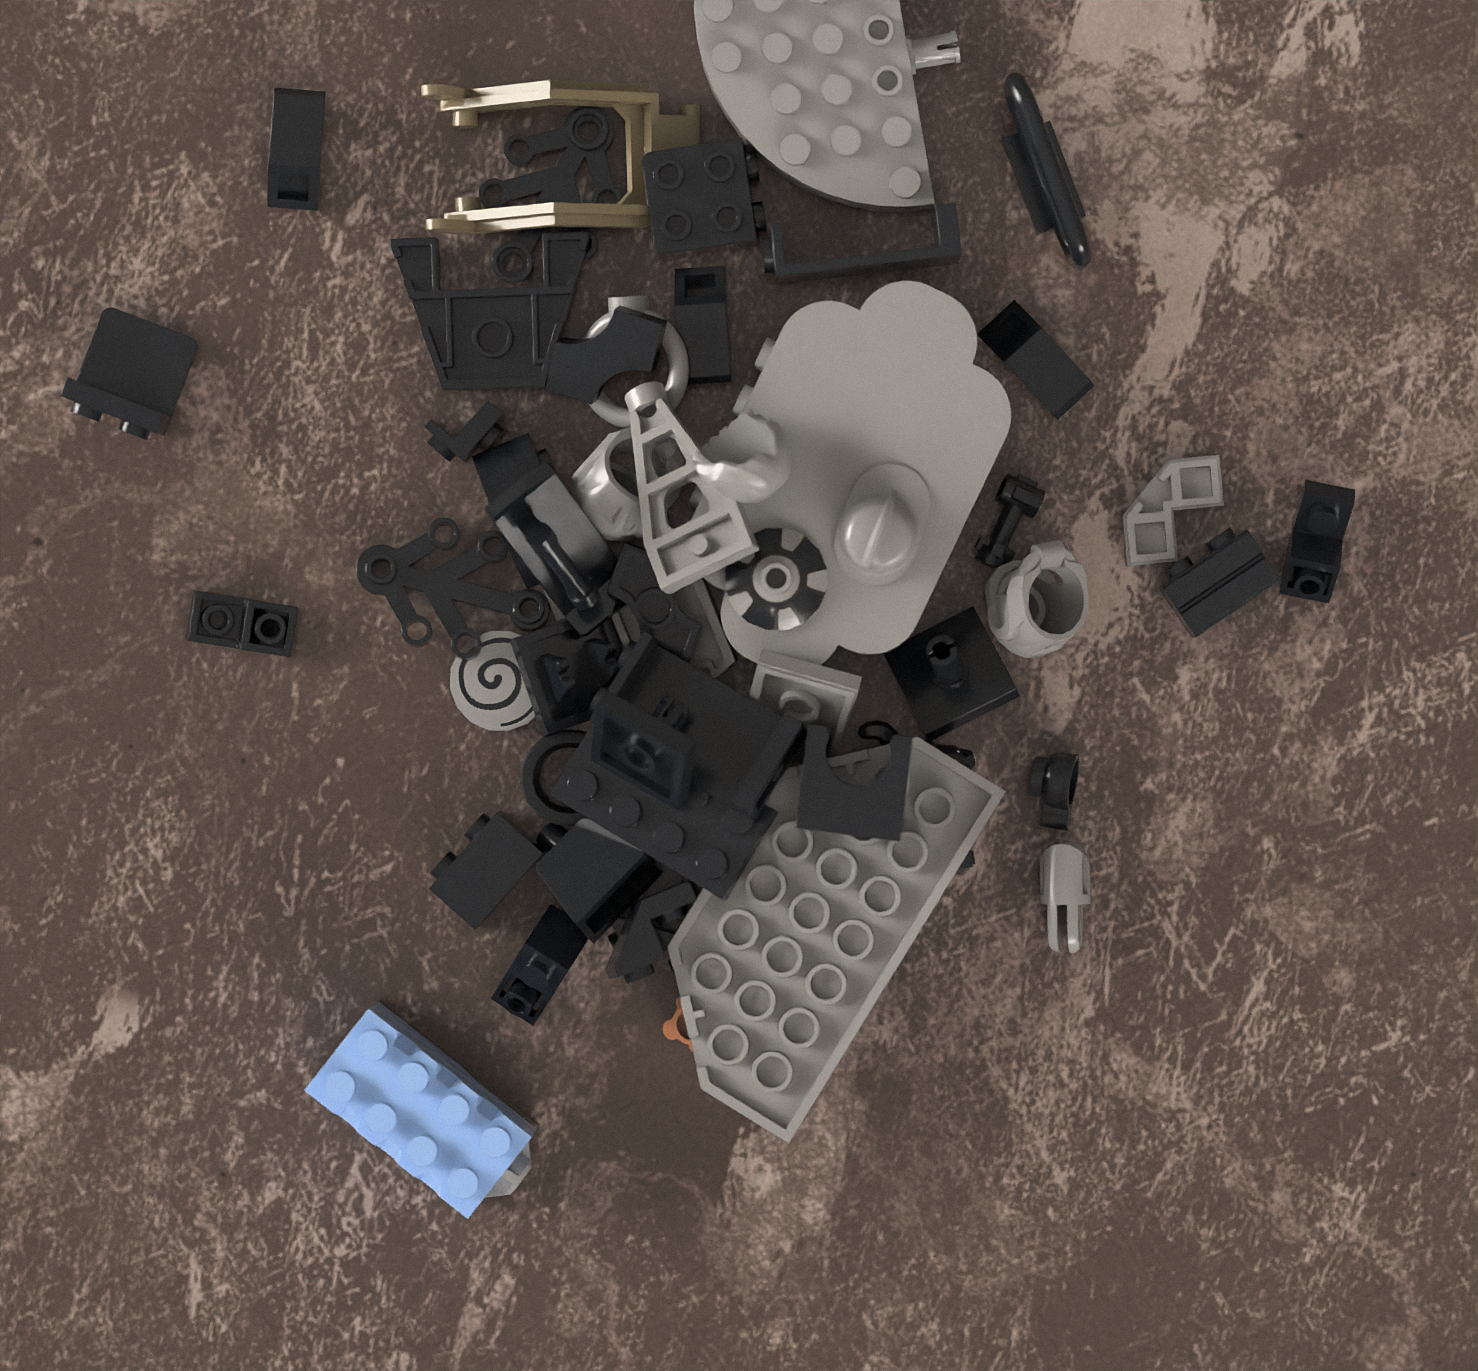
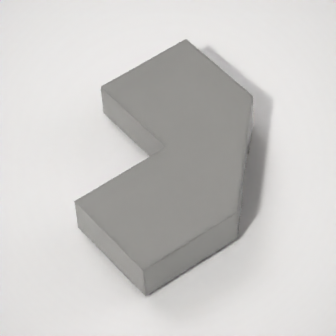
(1150, 518)

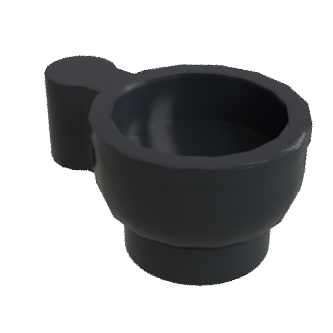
(1056, 783)

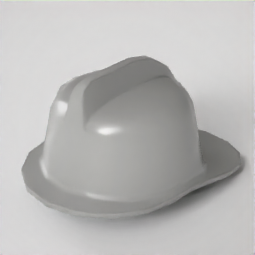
(882, 524)

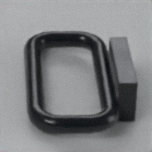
(1044, 173)

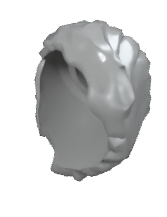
(746, 459)

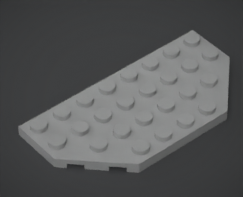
(815, 934)

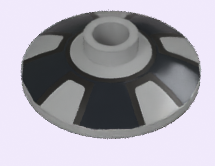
(793, 602)

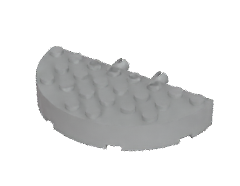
(826, 94)

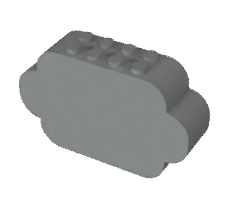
(857, 396)

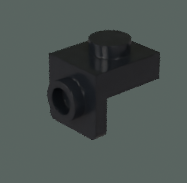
(479, 432)

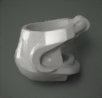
(610, 491)
(1032, 610)

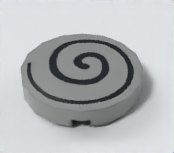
(491, 685)

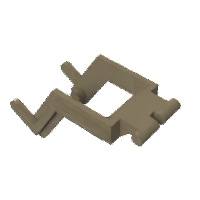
(645, 133)

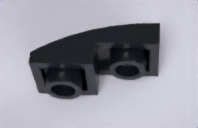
(241, 623)

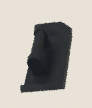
(558, 547)

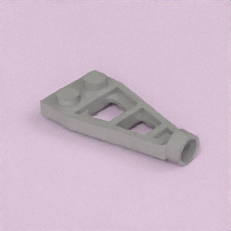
(702, 544)

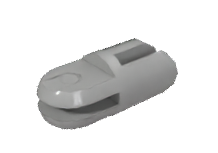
(1065, 882)

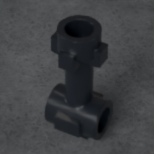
(1020, 497)

